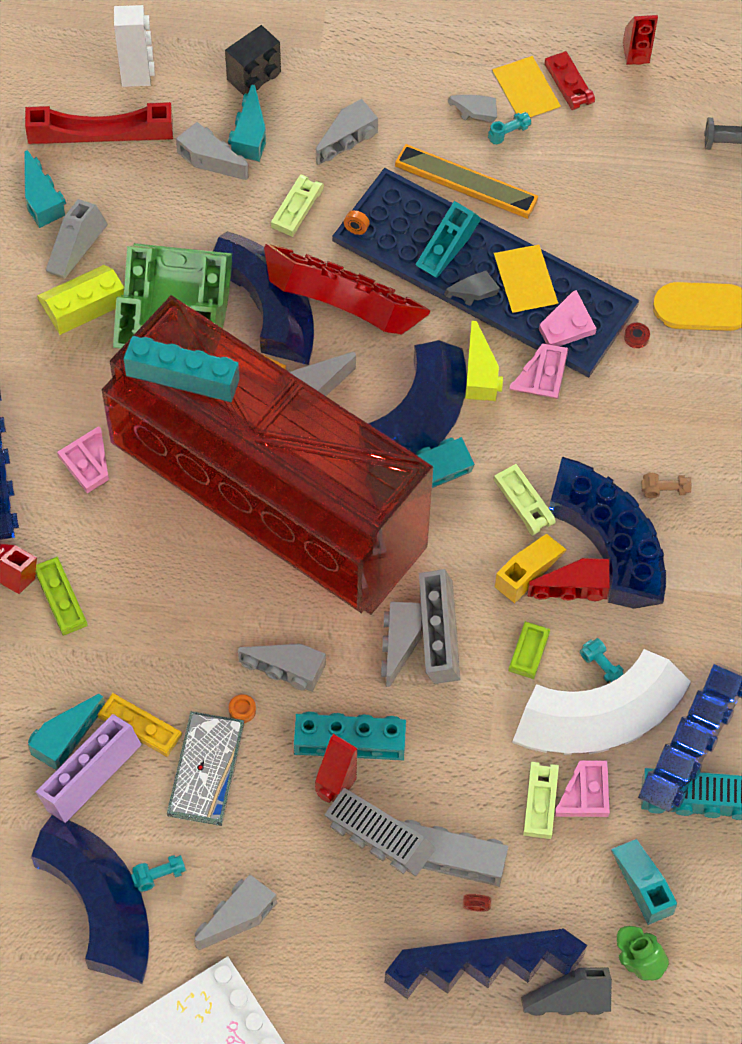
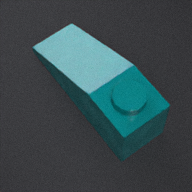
(448, 239)
(62, 734)

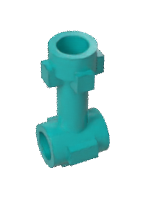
(499, 129)
(594, 650)
(144, 877)

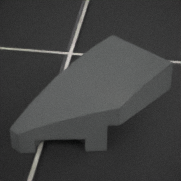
(474, 287)

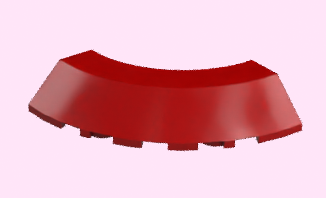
(342, 289)

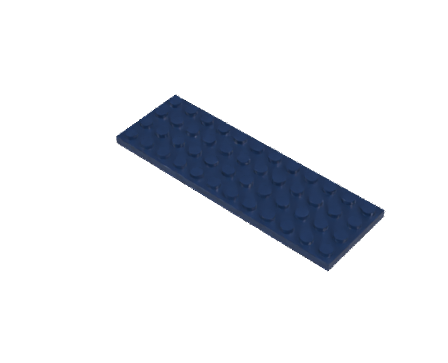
(402, 225)

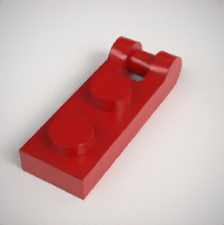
(569, 80)

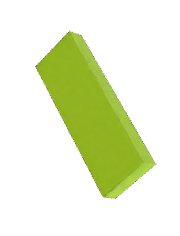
(60, 596)

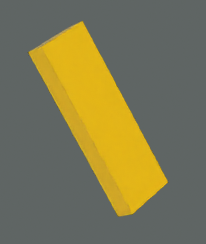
(147, 727)

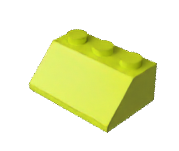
(82, 298)

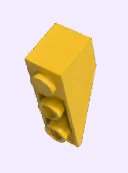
(526, 566)

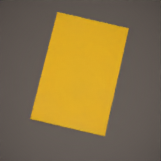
(526, 87)
(526, 278)

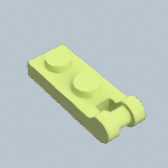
(296, 205)
(524, 499)
(541, 801)

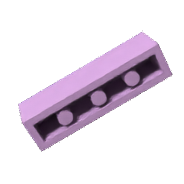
(88, 768)

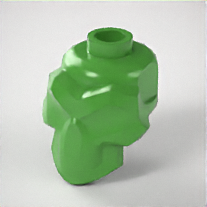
(641, 953)

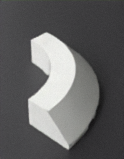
(605, 715)

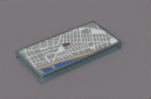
(205, 768)

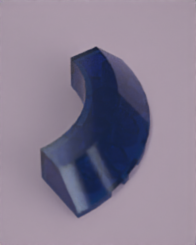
(286, 316)
(432, 401)
(617, 531)
(106, 890)

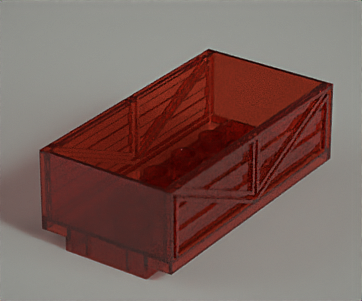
(277, 463)

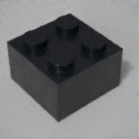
(253, 60)

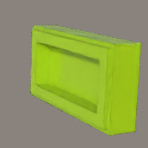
(529, 650)

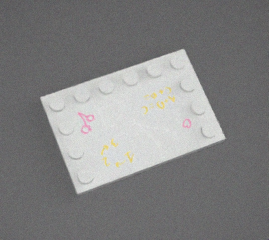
(204, 1010)

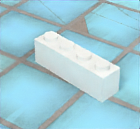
(134, 45)

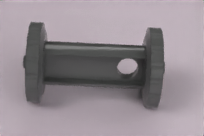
(721, 134)

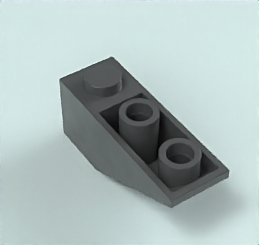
(577, 991)

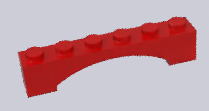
(51, 126)

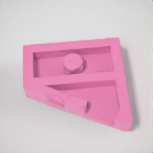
(567, 322)
(543, 372)
(86, 460)
(586, 792)

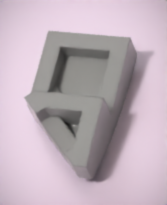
(475, 106)

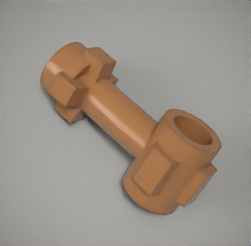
(652, 485)

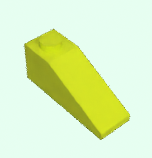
(482, 368)

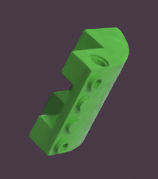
(157, 272)

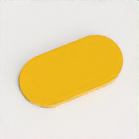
(699, 306)

